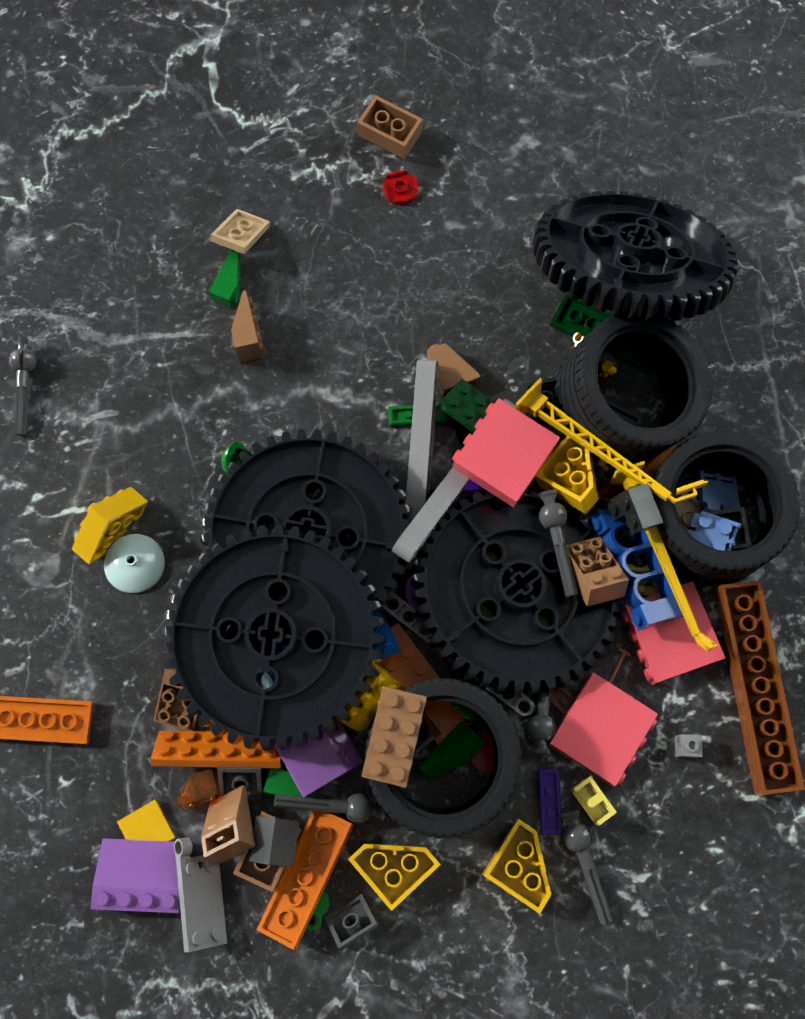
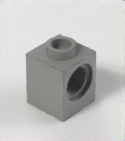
(688, 746)

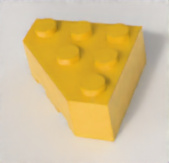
(572, 474)
(107, 522)
(520, 867)
(393, 869)

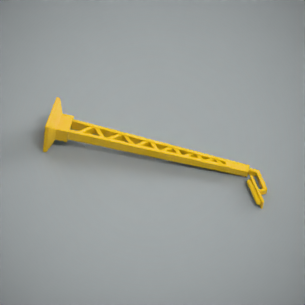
(534, 402)
(667, 567)

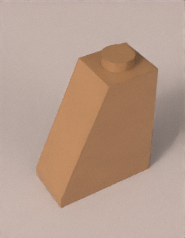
(451, 368)

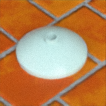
(140, 574)

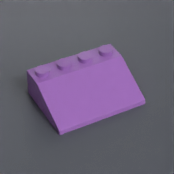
(320, 760)
(136, 877)

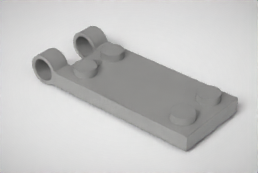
(199, 899)

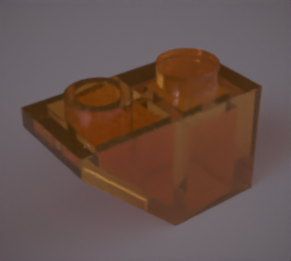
(197, 788)

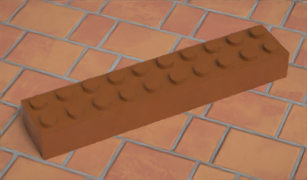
(758, 689)

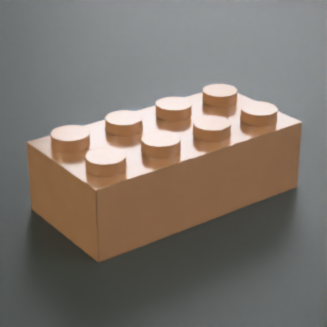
(394, 737)

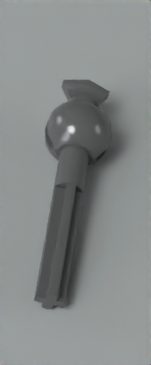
(22, 361)
(553, 517)
(541, 726)
(357, 807)
(579, 839)

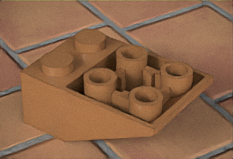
(246, 331)
(596, 572)
(171, 710)
(228, 827)

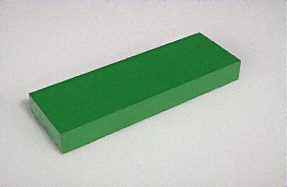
(403, 415)

